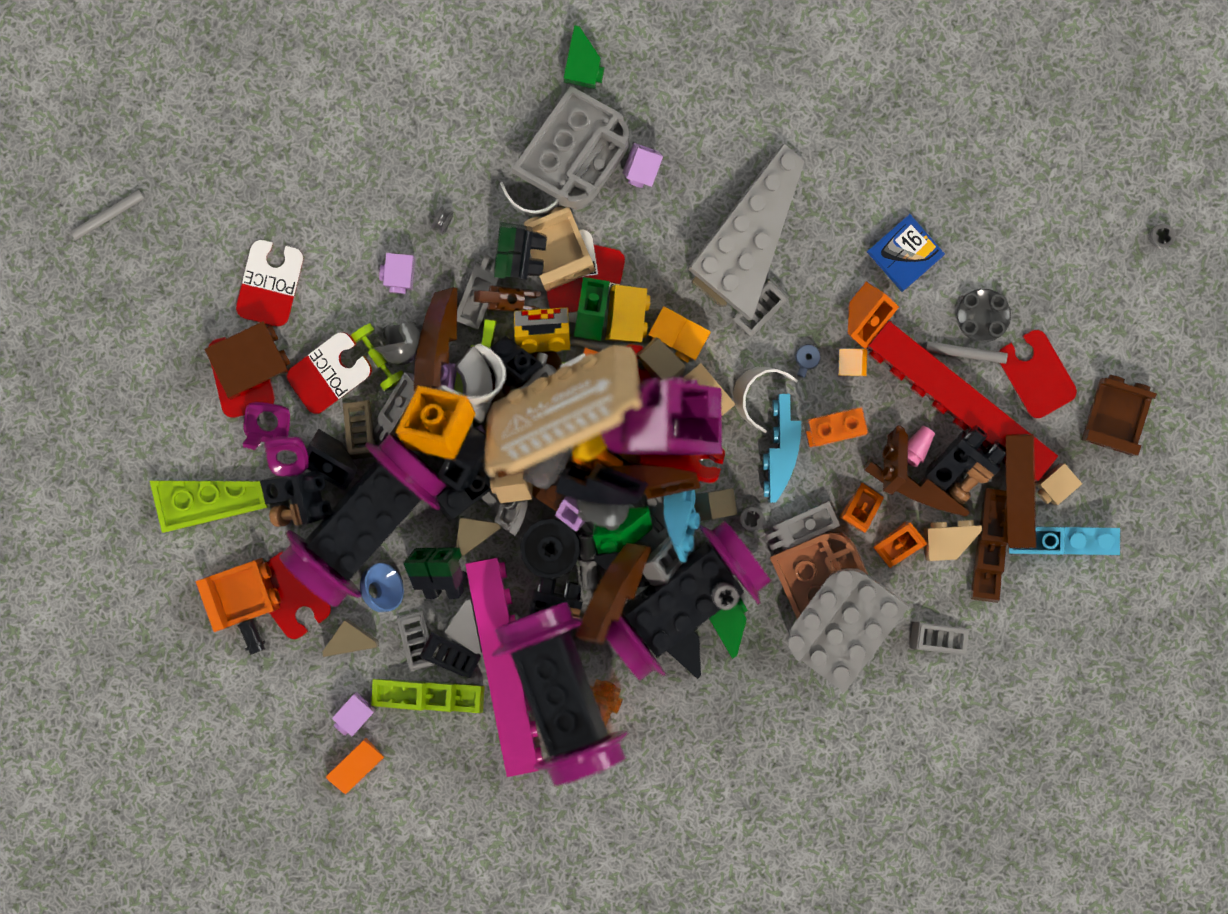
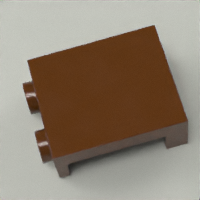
(247, 359)
(1118, 415)

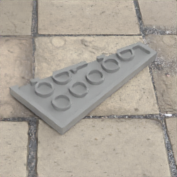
(743, 246)

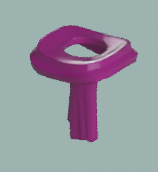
(256, 434)
(294, 444)

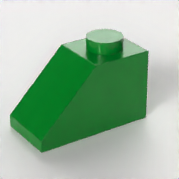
(583, 62)
(591, 309)
(630, 531)
(730, 626)

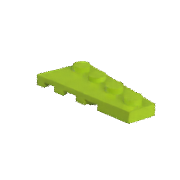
(198, 502)

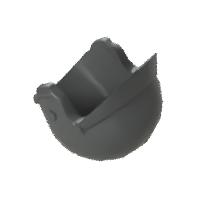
(401, 343)

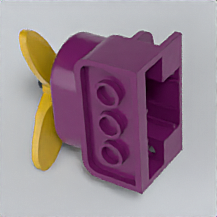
(672, 420)

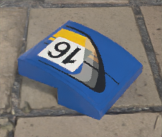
(905, 253)

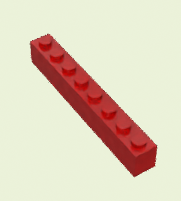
(949, 392)

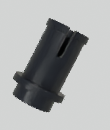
(251, 637)

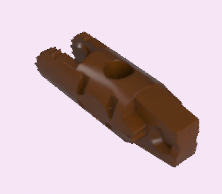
(506, 298)

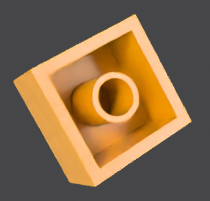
(436, 422)

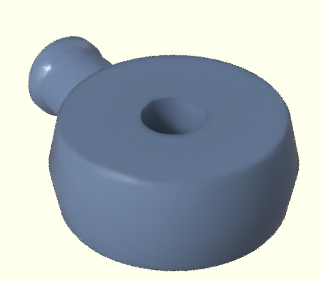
(803, 362)

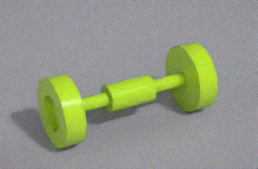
(361, 334)

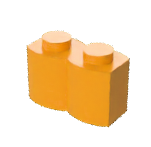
(679, 334)

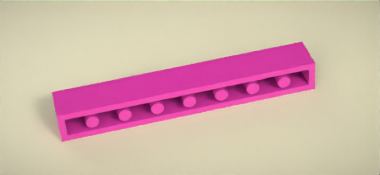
(506, 690)

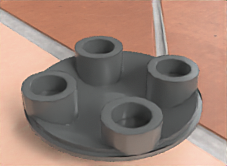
(983, 315)
(601, 514)

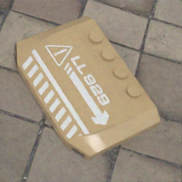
(561, 409)

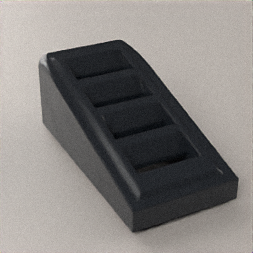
(464, 663)

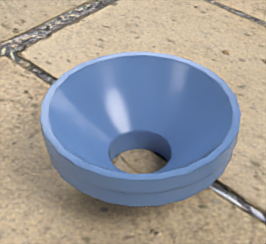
(388, 586)

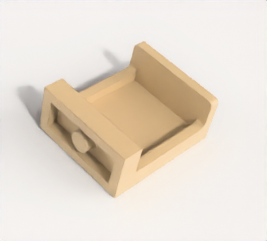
(565, 250)

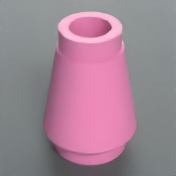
(919, 445)

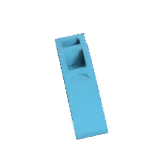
(781, 460)
(681, 521)
(1074, 541)

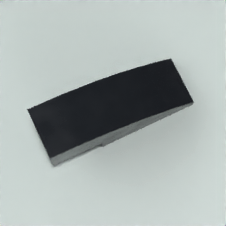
(599, 485)

